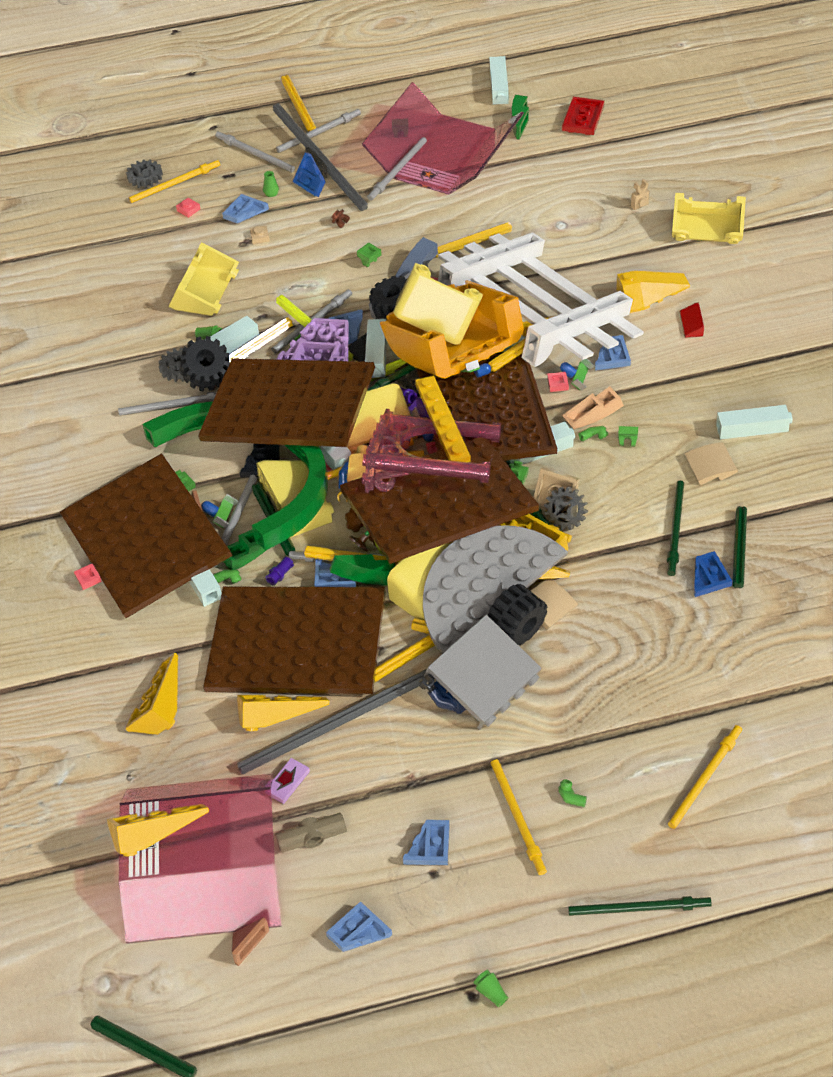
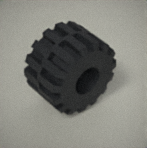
(385, 295)
(200, 354)
(518, 613)

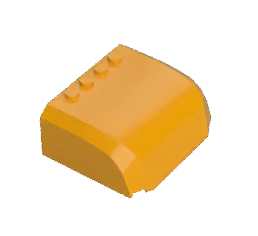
(491, 330)

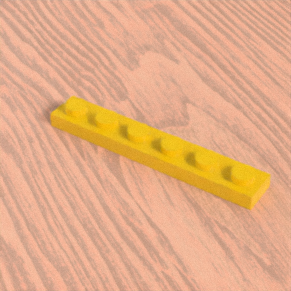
(442, 419)

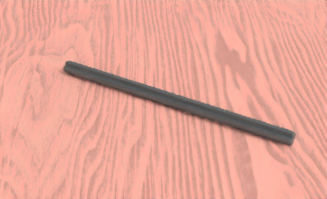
(331, 169)
(330, 723)

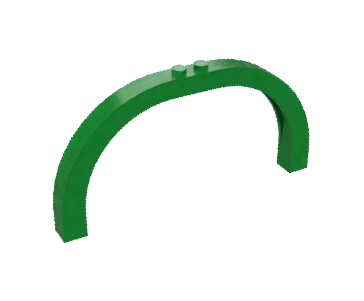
(284, 522)

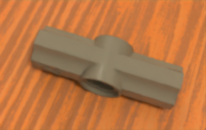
(311, 832)

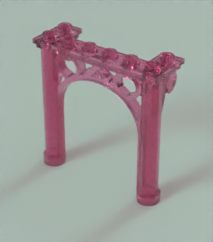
(388, 459)

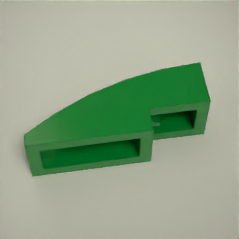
(520, 104)
(243, 551)
(362, 568)

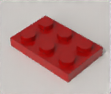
(583, 115)

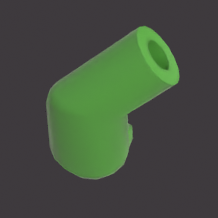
(569, 796)

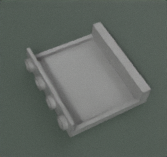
(485, 671)

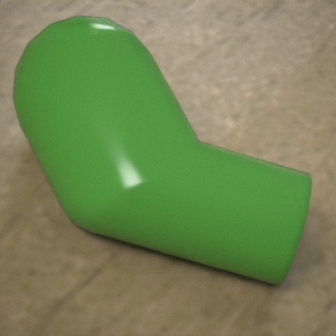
(591, 431)
(223, 575)

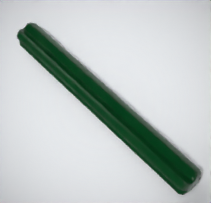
(268, 510)
(739, 547)
(143, 1047)

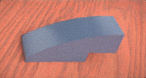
(422, 254)

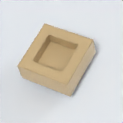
(259, 234)

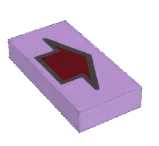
(288, 780)

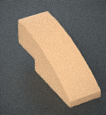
(593, 408)

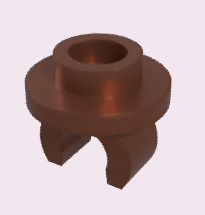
(338, 216)

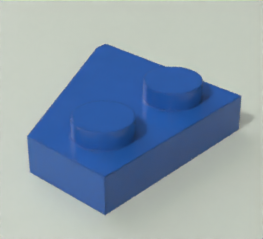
(309, 176)
(710, 574)

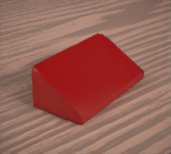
(692, 321)

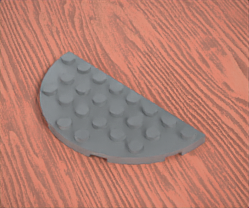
(476, 572)

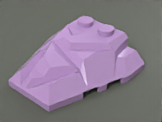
(320, 341)

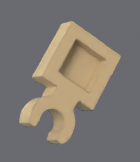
(641, 196)

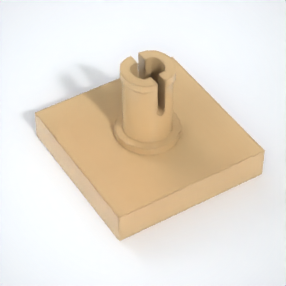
(552, 480)

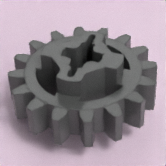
(144, 173)
(173, 361)
(571, 515)

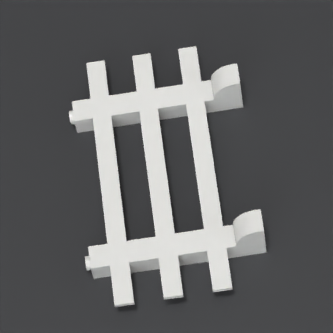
(543, 332)

